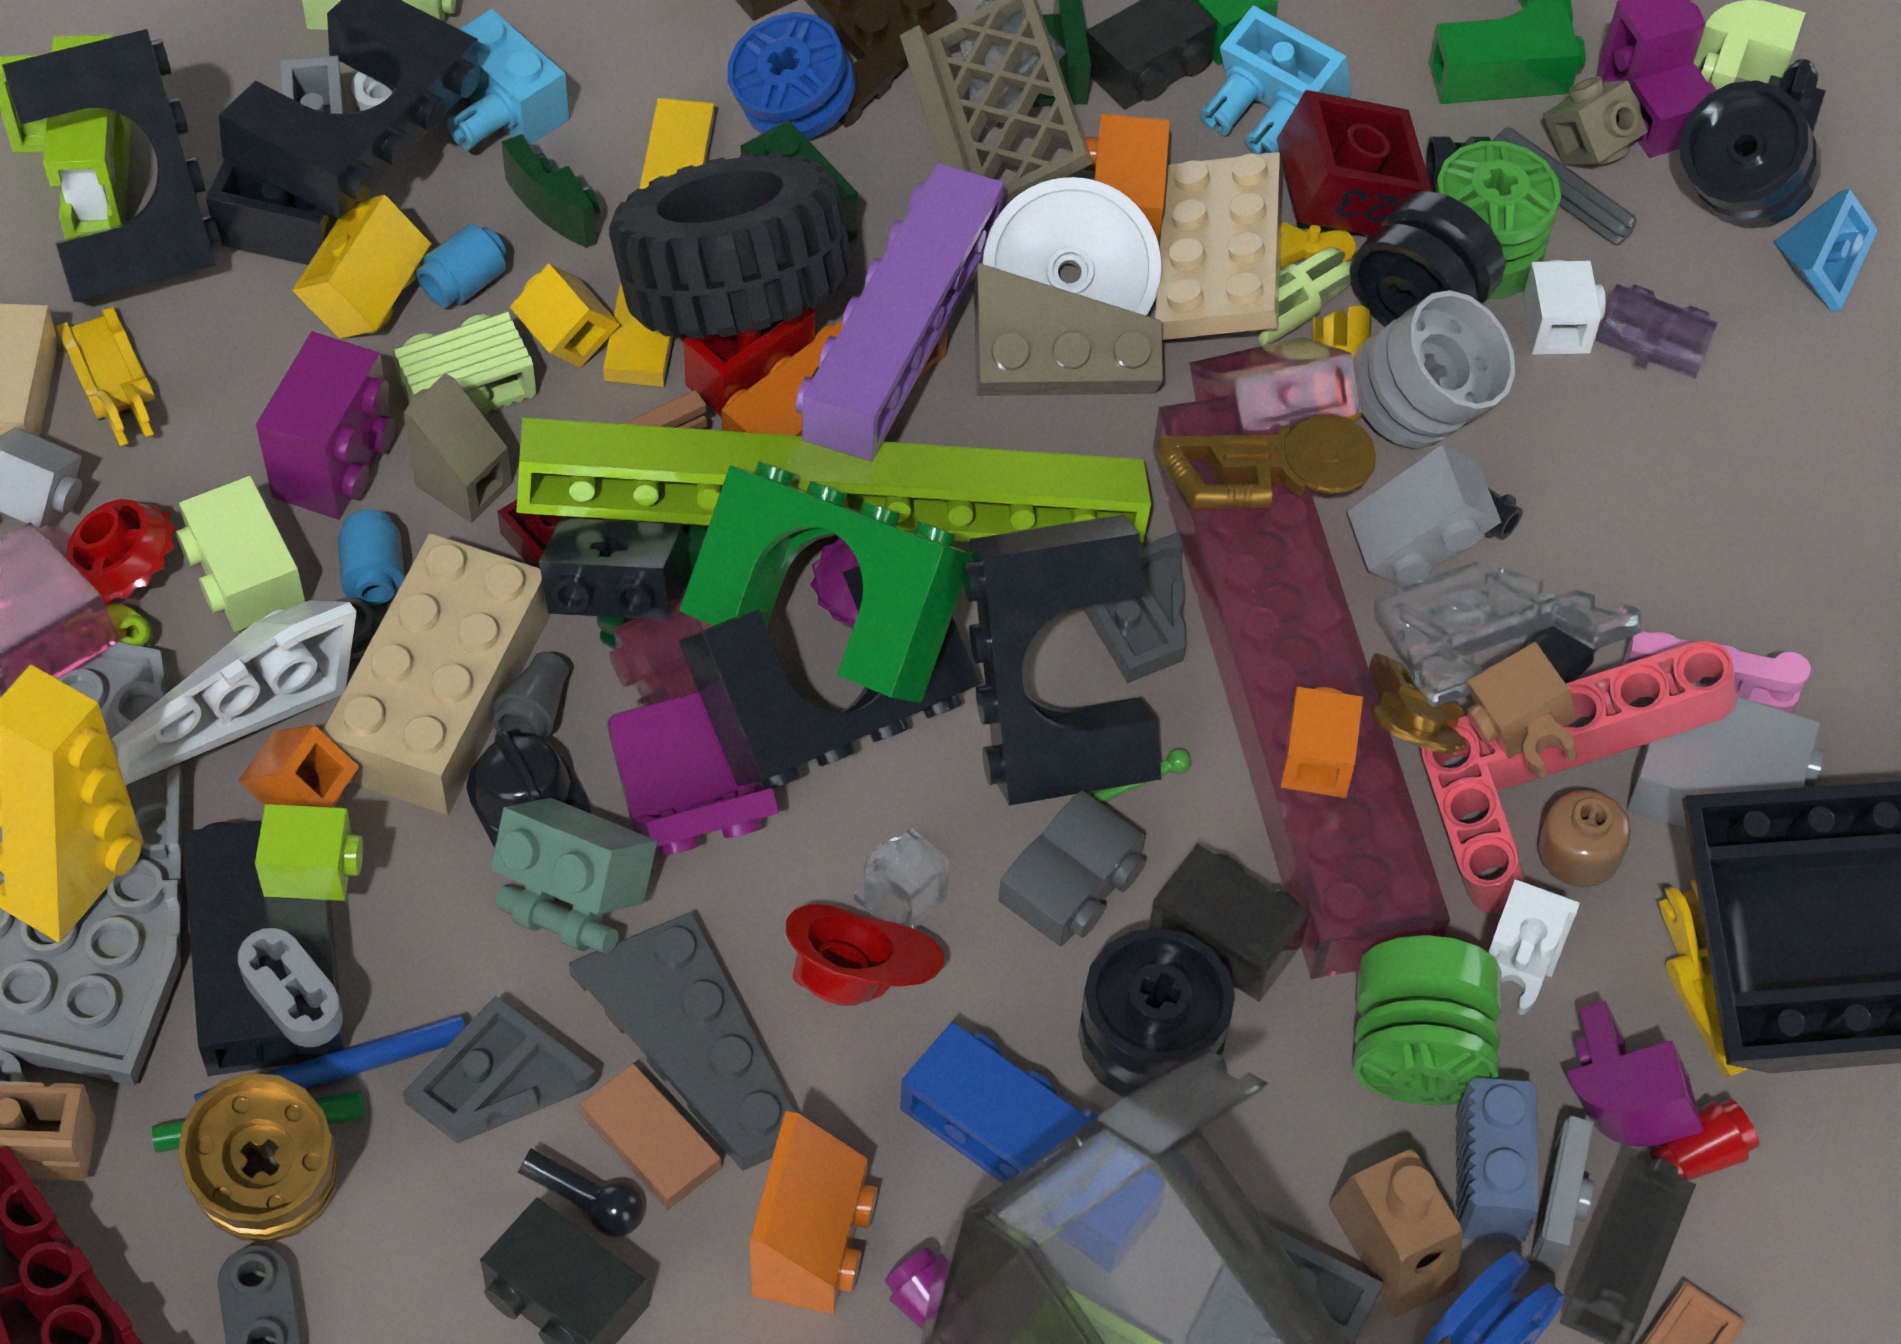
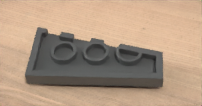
(690, 1026)

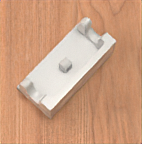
(1531, 938)

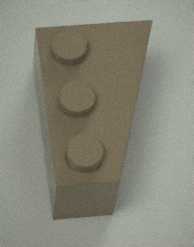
(1058, 341)

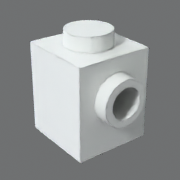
(1562, 307)

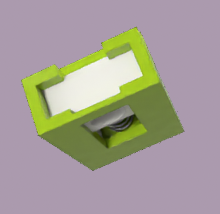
(82, 154)

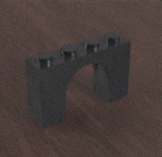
(124, 77)
(342, 156)
(1018, 588)
(771, 727)

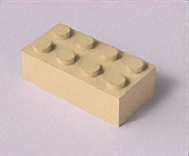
(435, 669)

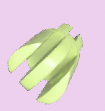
(1306, 289)

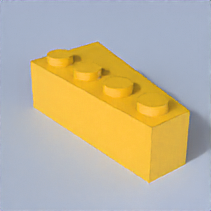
(60, 805)

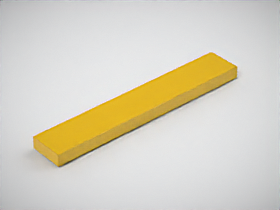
(677, 140)

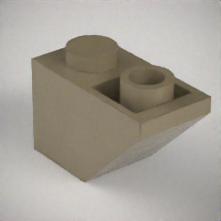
(455, 449)

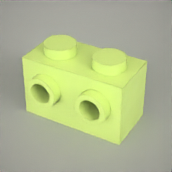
(240, 553)

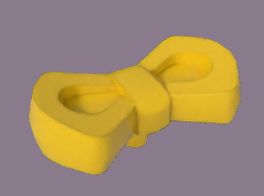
(1302, 245)

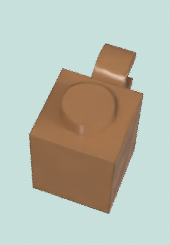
(1523, 707)

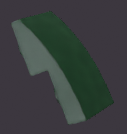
(549, 194)

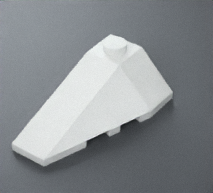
(257, 679)

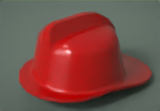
(856, 956)

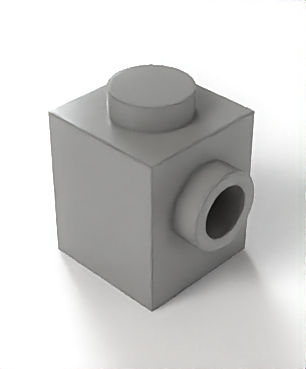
(37, 478)

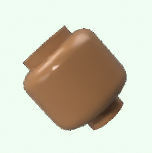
(1584, 838)

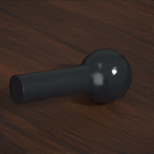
(613, 1207)

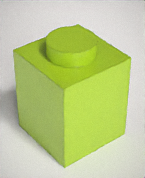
(307, 852)

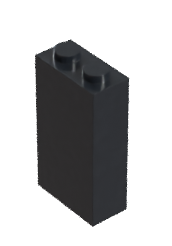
(223, 911)

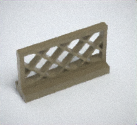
(948, 113)

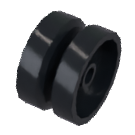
(1750, 154)
(1425, 249)
(1152, 1006)

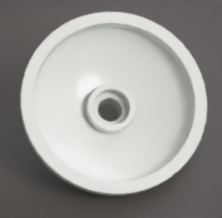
(1080, 226)

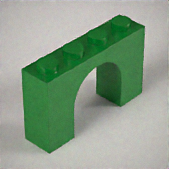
(1508, 56)
(906, 574)

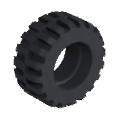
(731, 245)

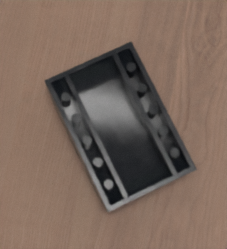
(1802, 922)

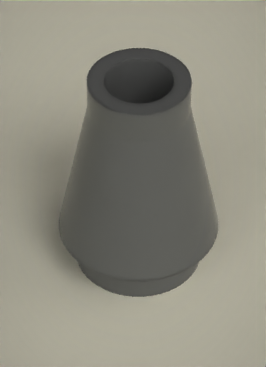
(532, 698)

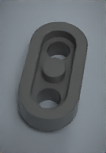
(260, 1309)

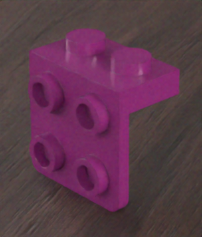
(680, 777)

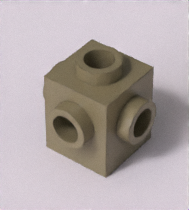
(1596, 122)

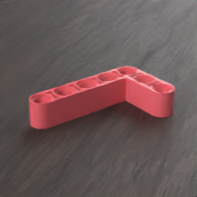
(1613, 729)

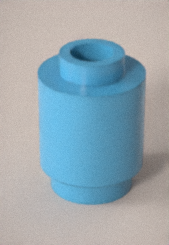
(462, 265)
(370, 557)

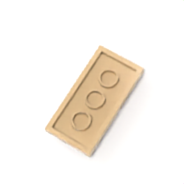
(1221, 246)

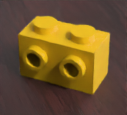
(362, 268)

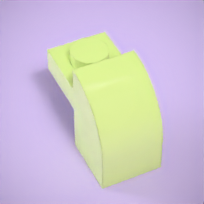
(1748, 42)

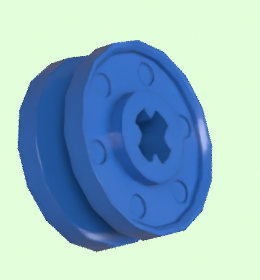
(792, 72)
(1494, 1313)

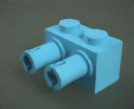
(1274, 66)
(516, 87)

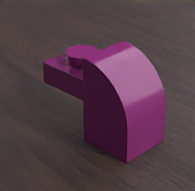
(1634, 1095)

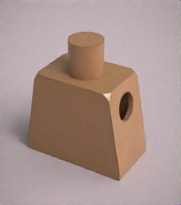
(1395, 1221)

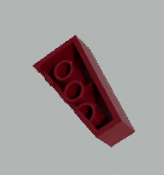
(44, 1278)

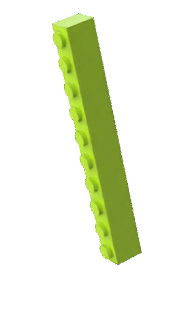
(681, 471)

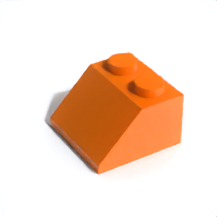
(809, 1218)

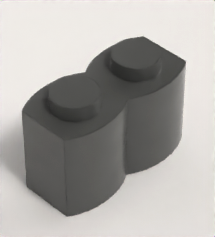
(1072, 869)

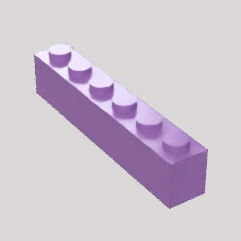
(900, 313)

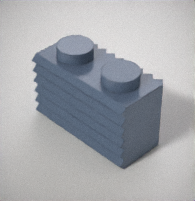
(1497, 1160)

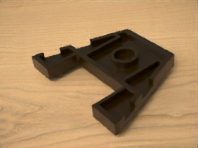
(870, 34)

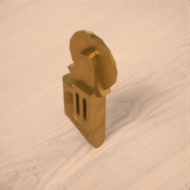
(1317, 454)
(1407, 713)

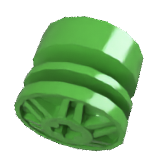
(1513, 195)
(1426, 1019)

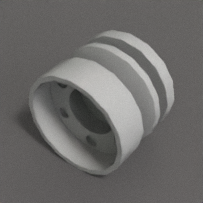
(1433, 369)

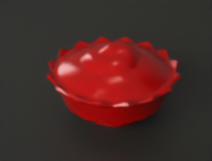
(121, 546)

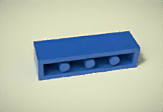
(987, 1104)

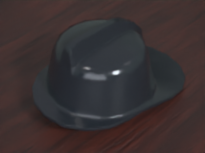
(519, 772)

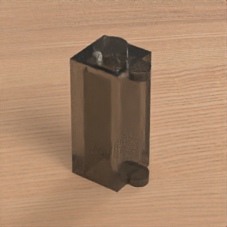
(1629, 1252)

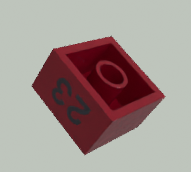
(1349, 161)

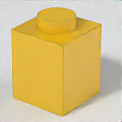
(564, 315)

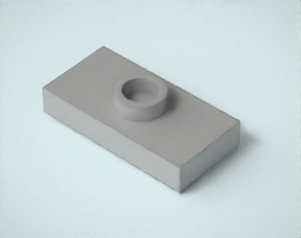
(1565, 1195)

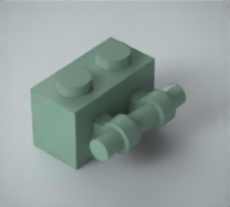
(570, 858)

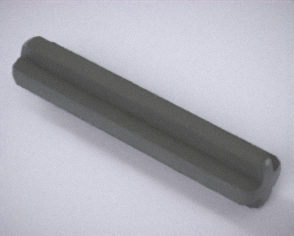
(1580, 196)

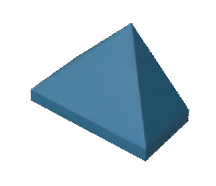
(1830, 247)

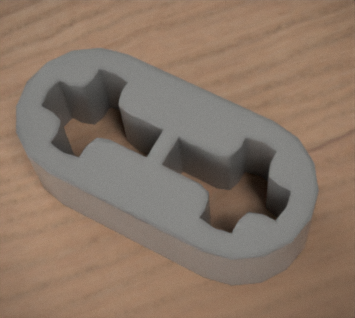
(302, 978)

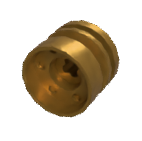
(259, 1118)

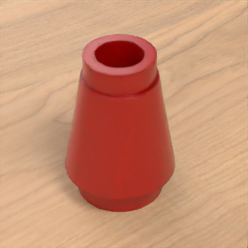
(1723, 1144)

